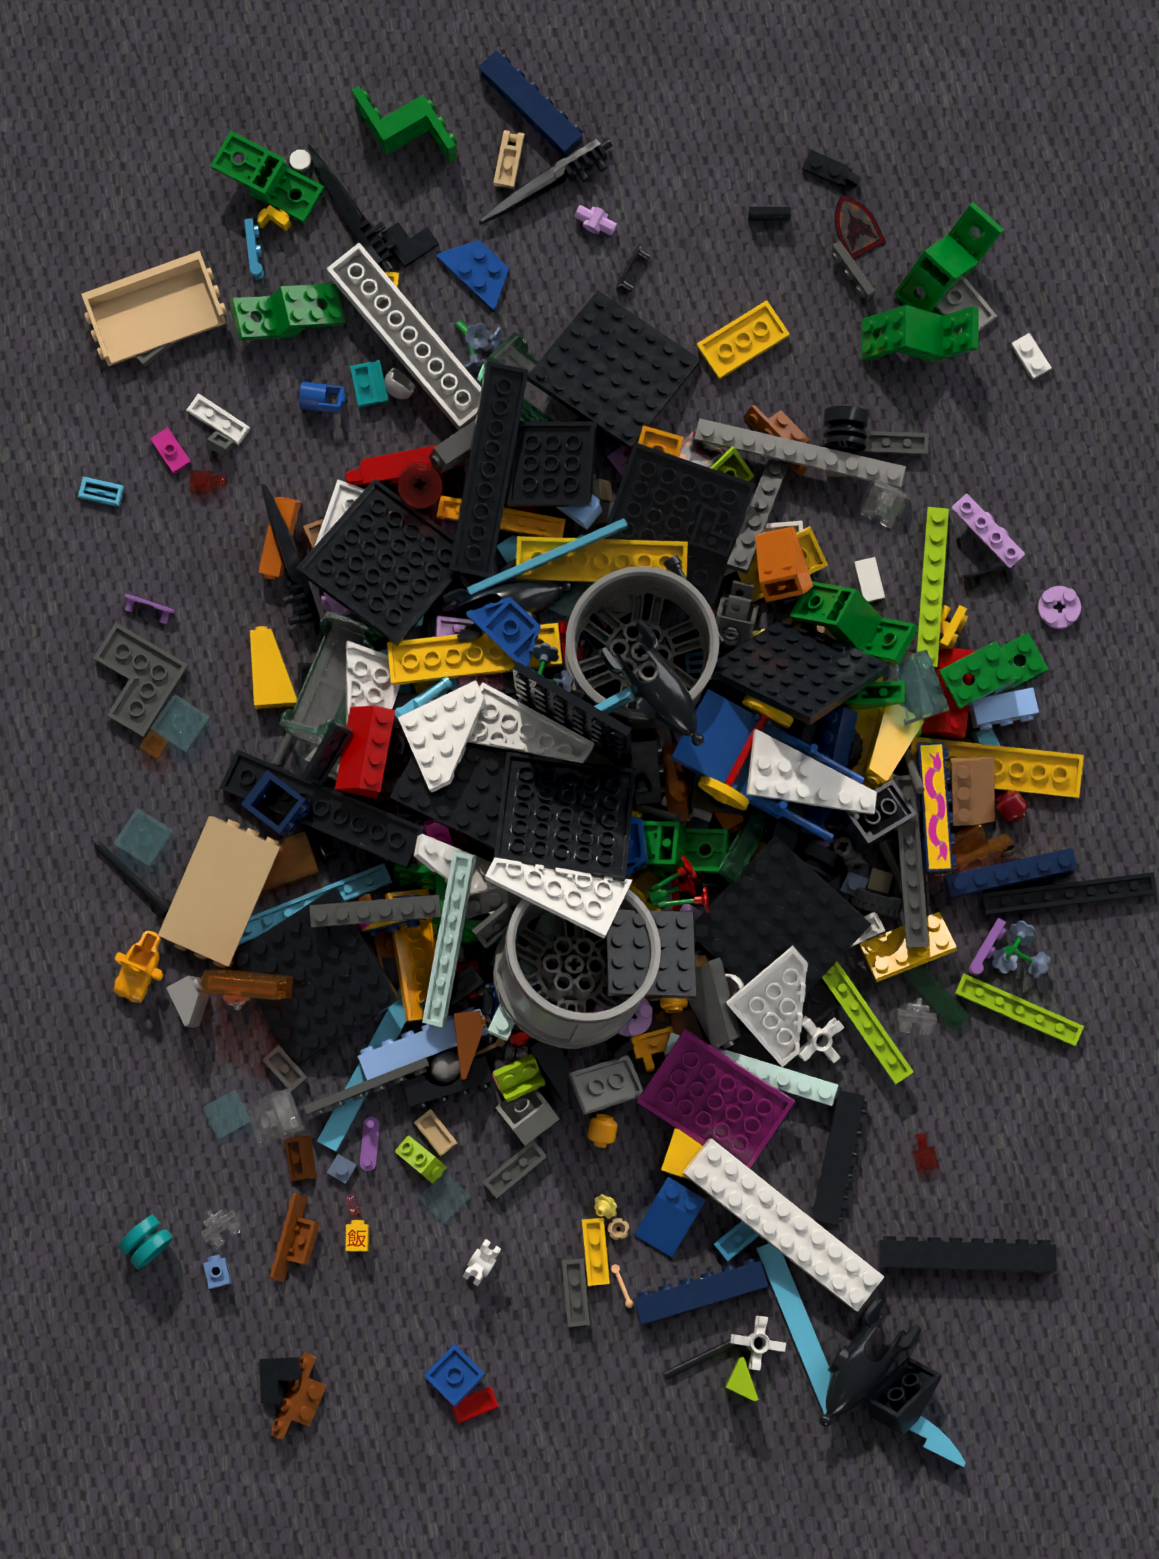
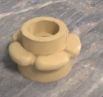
(618, 1234)

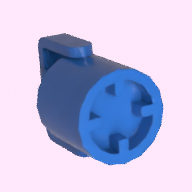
(314, 397)

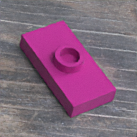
(170, 450)

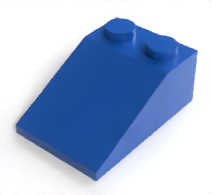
(669, 1217)

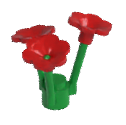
(659, 895)

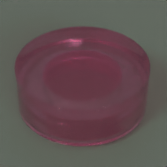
(353, 1203)

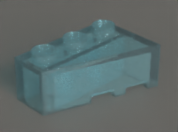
(923, 691)

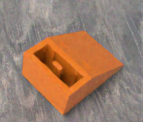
(781, 565)

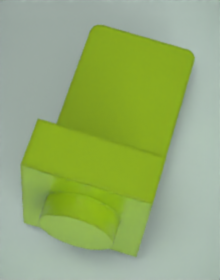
(420, 1159)

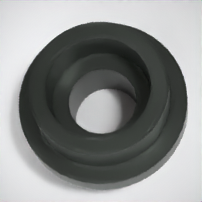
(1011, 853)

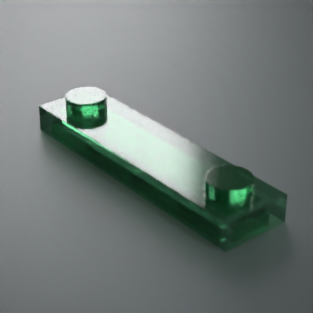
(744, 845)
(936, 996)

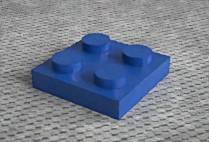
(455, 1375)

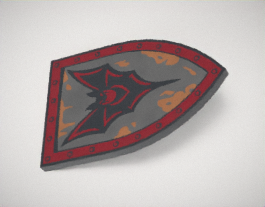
(856, 227)
(700, 452)

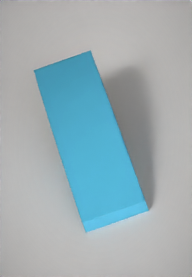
(937, 1441)

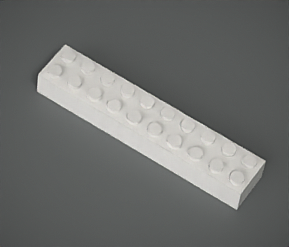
(407, 335)
(783, 1225)

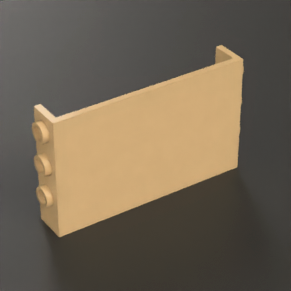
(153, 308)
(219, 890)

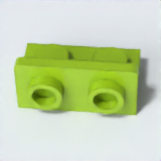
(519, 1078)

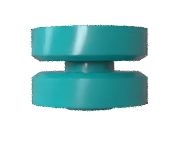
(145, 1242)

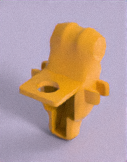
(138, 968)

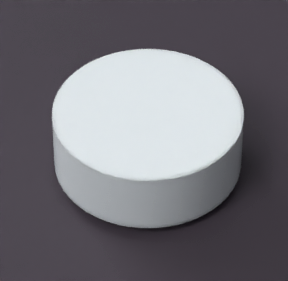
(300, 160)

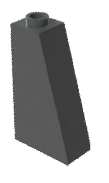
(452, 450)
(711, 1007)

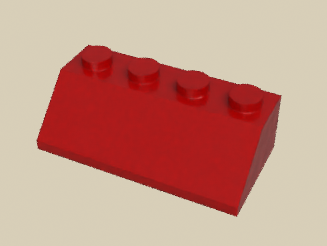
(952, 722)
(366, 751)

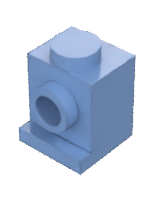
(223, 1277)

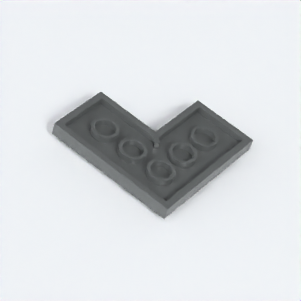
(150, 674)

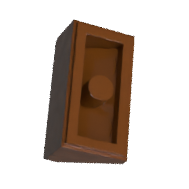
(688, 1021)
(300, 1158)

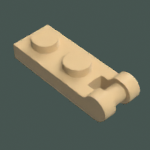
(508, 160)

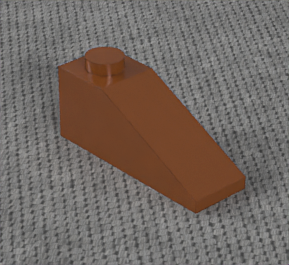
(468, 1034)

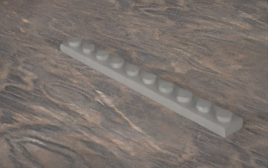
(799, 453)

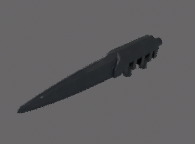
(570, 166)
(356, 221)
(299, 588)

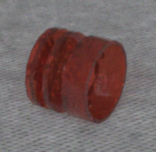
(410, 493)

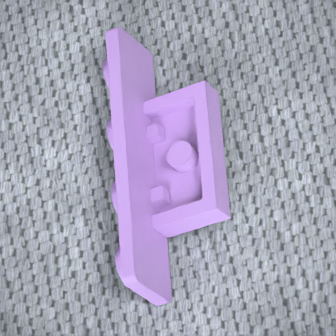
(988, 531)

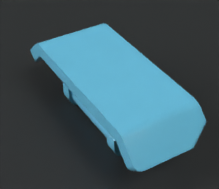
(436, 690)

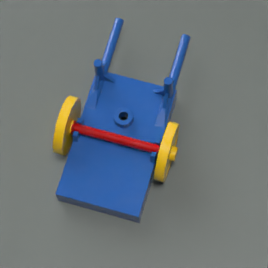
(727, 749)

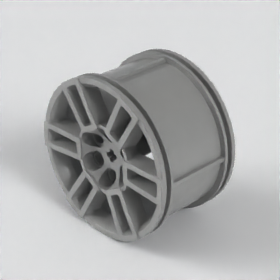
(663, 586)
(555, 1023)

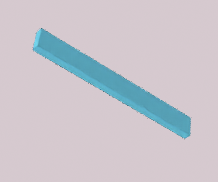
(549, 556)
(349, 889)
(342, 1117)
(797, 1320)

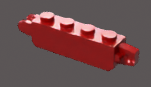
(388, 467)

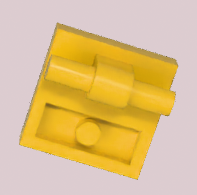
(948, 630)

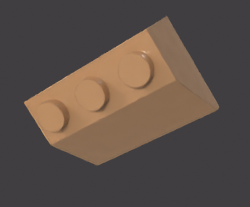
(972, 790)

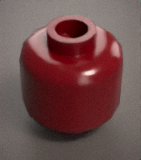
(1011, 805)

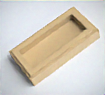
(435, 1132)

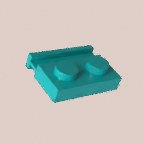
(369, 383)

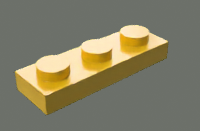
(595, 1251)

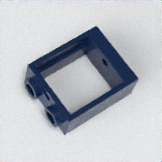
(259, 794)

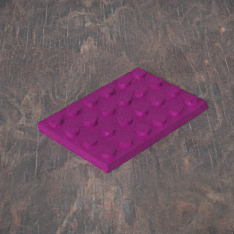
(715, 1099)

